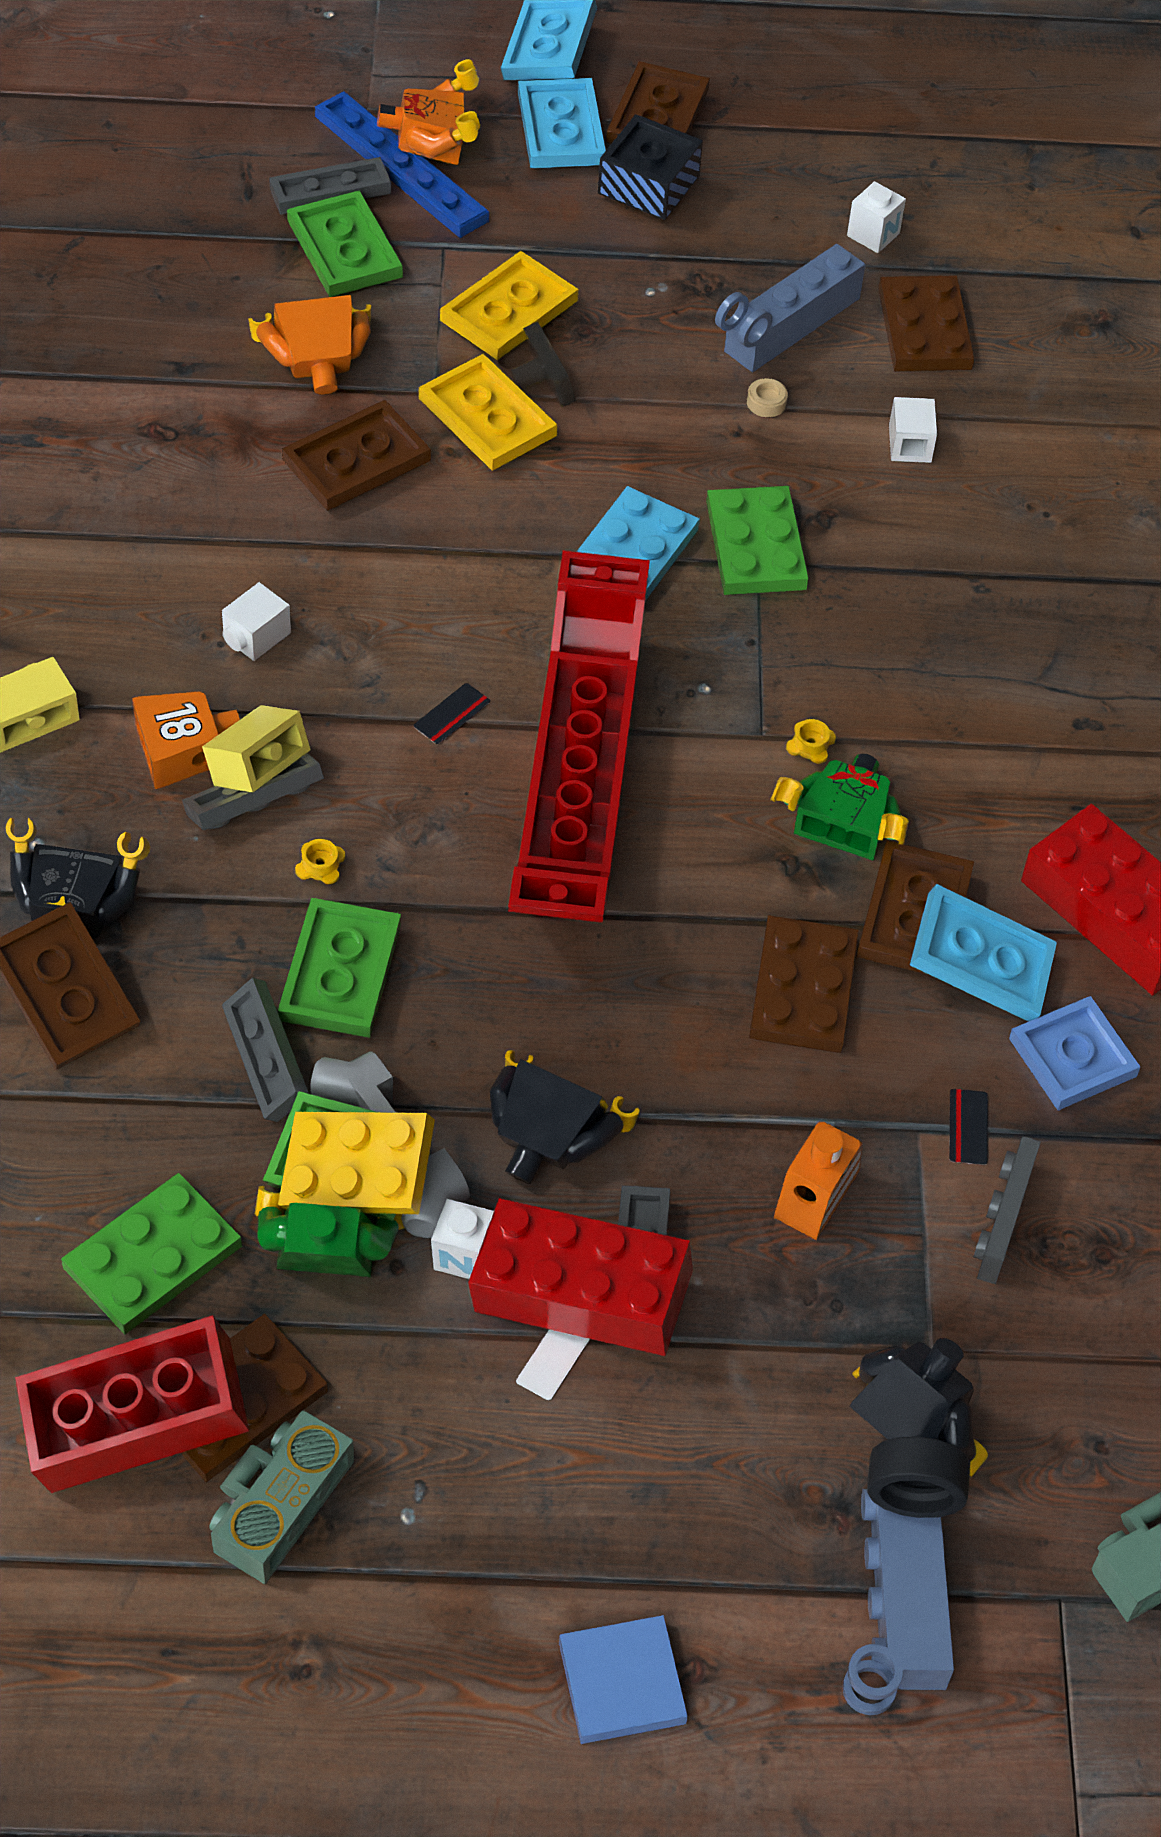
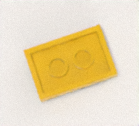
(506, 302)
(487, 411)
(358, 1160)

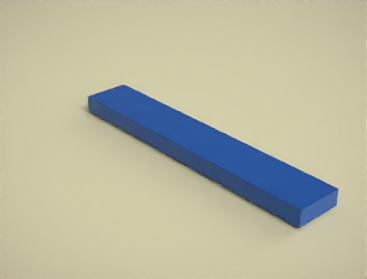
(406, 170)

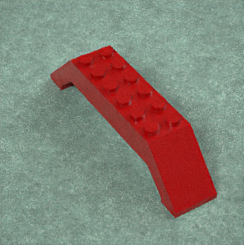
(582, 739)

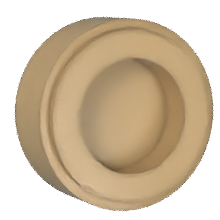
(767, 397)

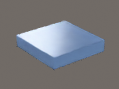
(1074, 1053)
(622, 1679)

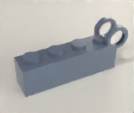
(790, 308)
(909, 1608)

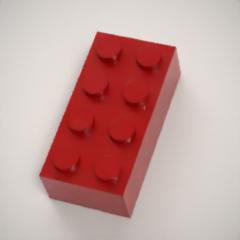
(1104, 890)
(581, 1276)
(131, 1404)

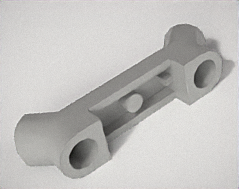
(370, 1086)

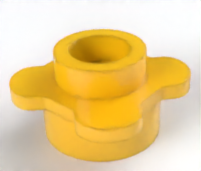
(815, 732)
(320, 851)

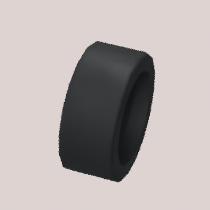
(918, 1477)

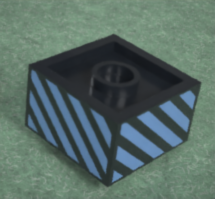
(650, 166)

